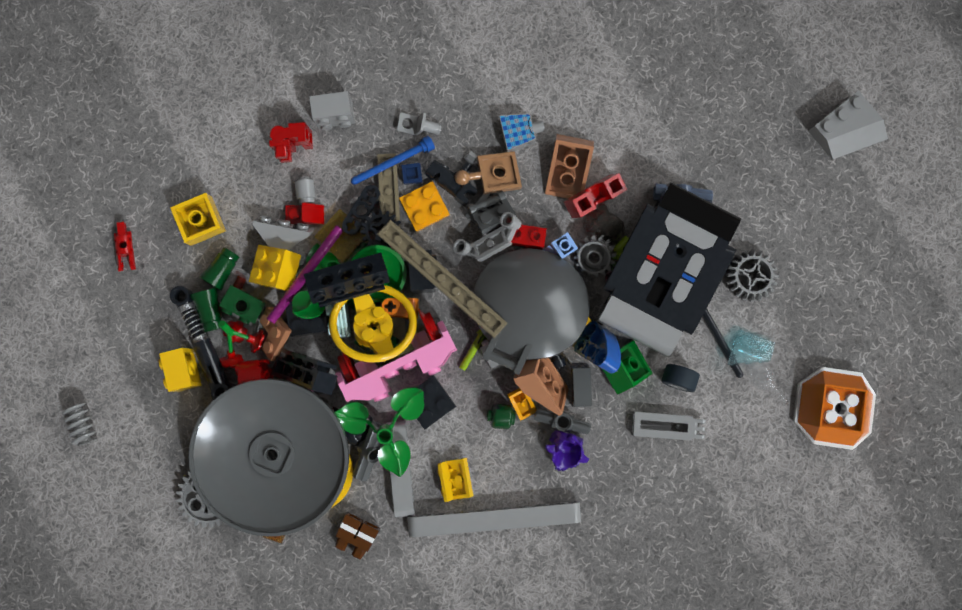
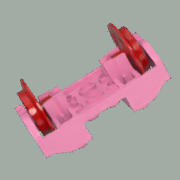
(369, 381)

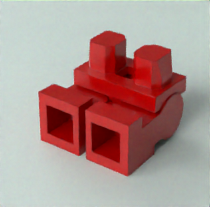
(286, 139)

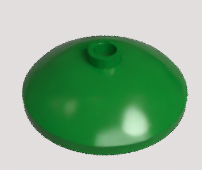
(394, 265)

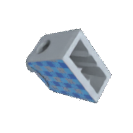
(519, 131)

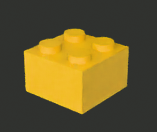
(198, 219)
(274, 267)
(179, 370)

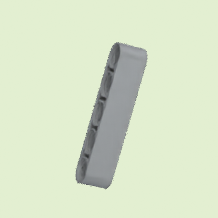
(401, 486)

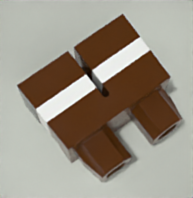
(348, 531)

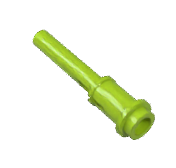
(473, 349)

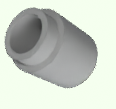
(305, 190)

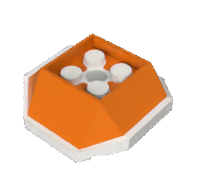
(816, 408)

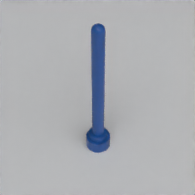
(425, 145)

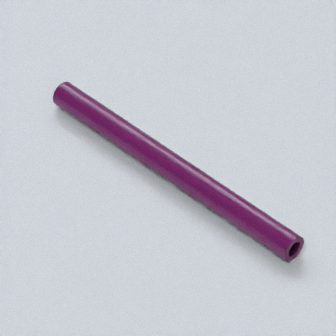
(300, 280)

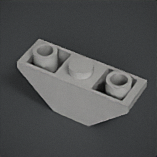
(281, 233)

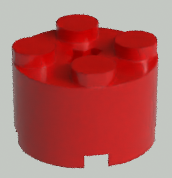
(253, 370)

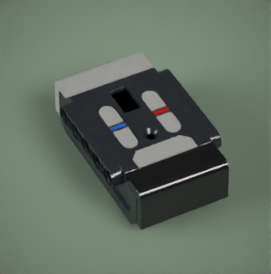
(669, 269)

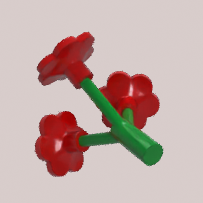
(237, 333)

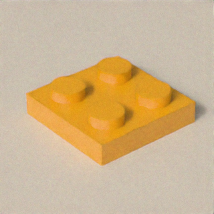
(424, 206)

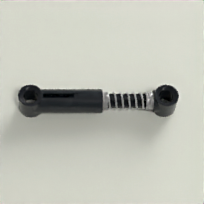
(202, 344)

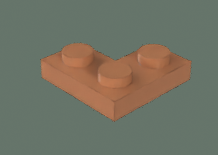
(277, 335)

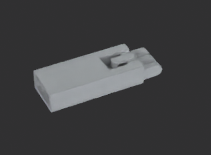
(659, 426)

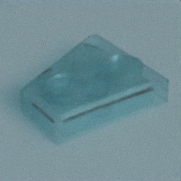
(750, 348)

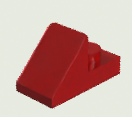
(306, 213)

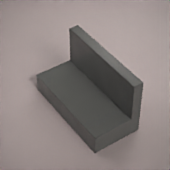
(581, 387)

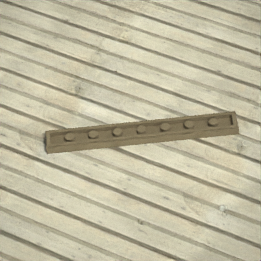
(442, 279)

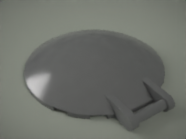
(540, 302)

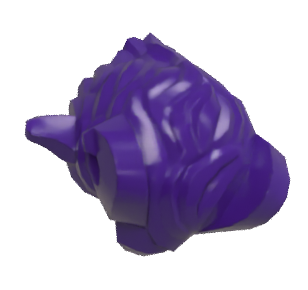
(566, 450)

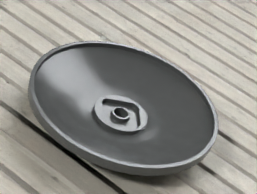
(241, 480)

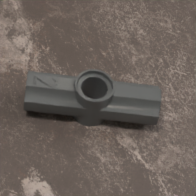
(368, 455)

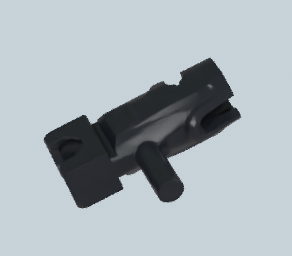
(448, 183)

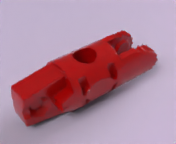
(120, 238)

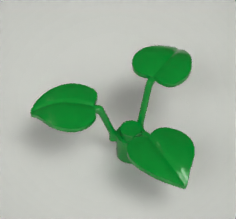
(302, 303)
(392, 456)

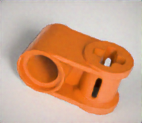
(400, 310)

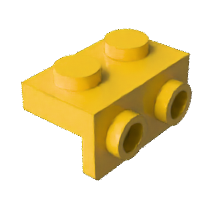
(455, 479)

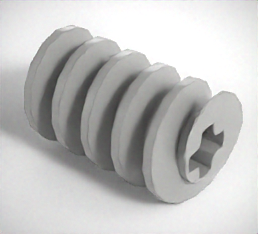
(79, 425)

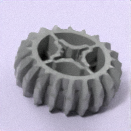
(759, 277)

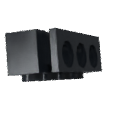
(347, 277)
(305, 371)

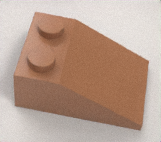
(569, 166)
(543, 384)

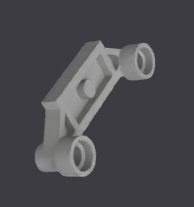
(491, 243)

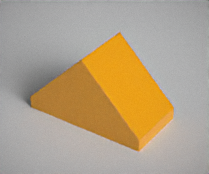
(522, 404)

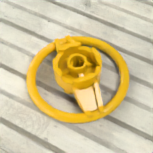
(371, 316)

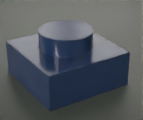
(412, 173)

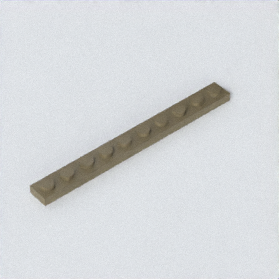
(390, 202)

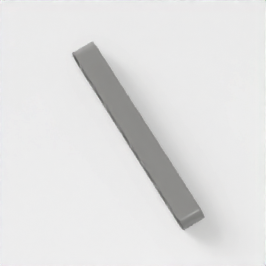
(496, 519)

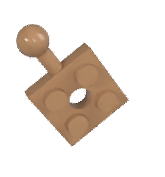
(491, 182)

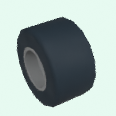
(680, 378)

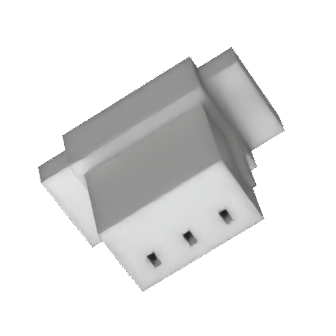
(471, 158)

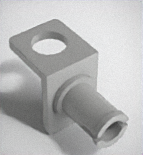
(419, 125)

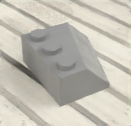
(849, 127)

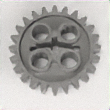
(188, 496)

